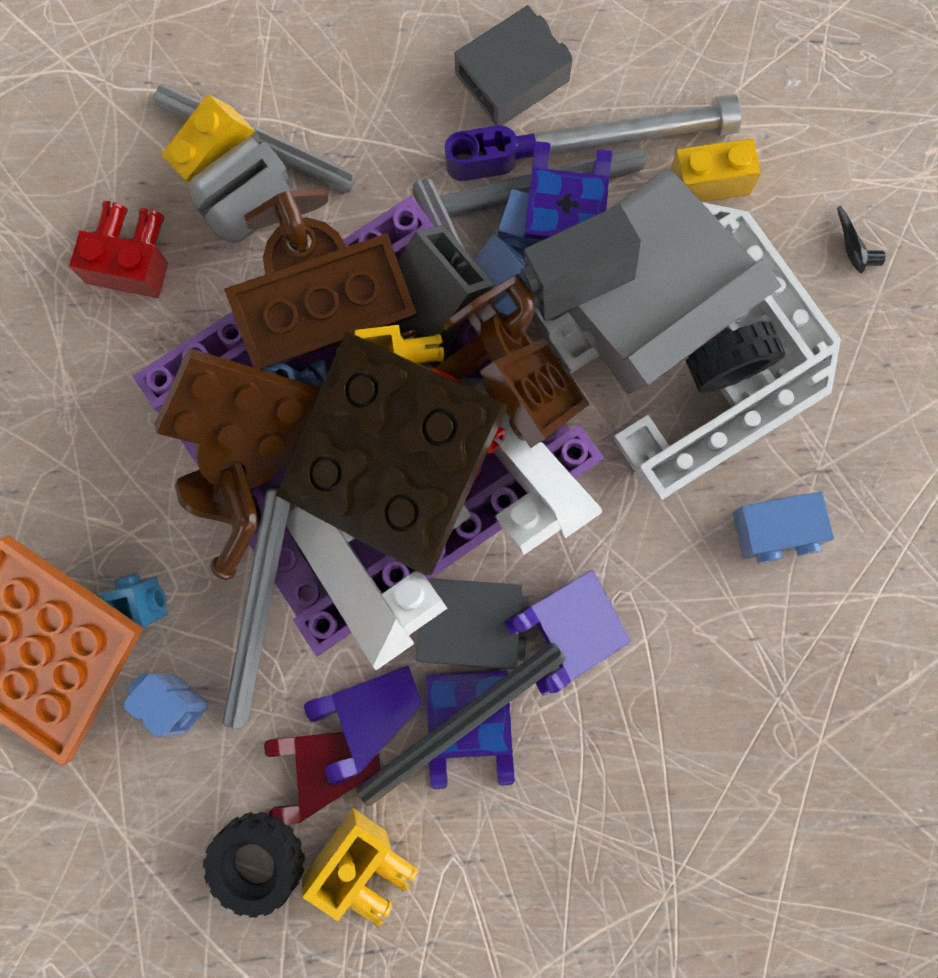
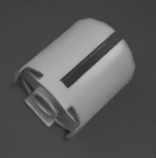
(237, 185)

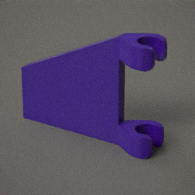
(369, 718)

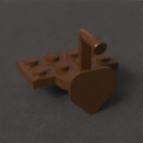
(314, 290)
(523, 372)
(234, 420)

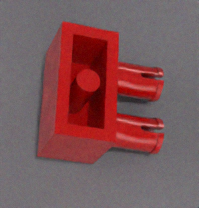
(119, 263)

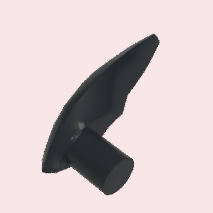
(855, 248)

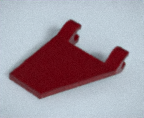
(312, 757)

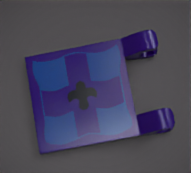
(564, 197)
(491, 738)

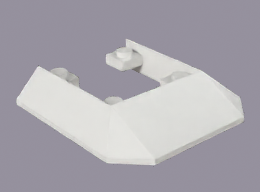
(757, 403)
(387, 619)

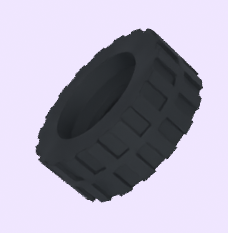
(735, 356)
(235, 890)

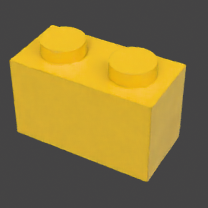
(206, 137)
(718, 169)

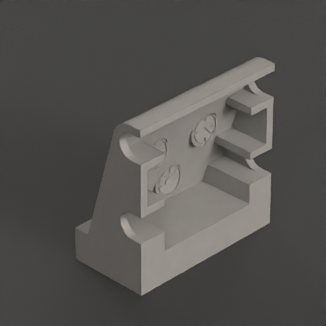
(685, 286)

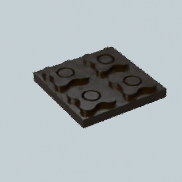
(390, 452)

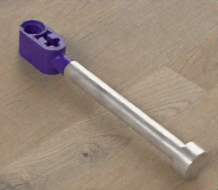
(722, 116)

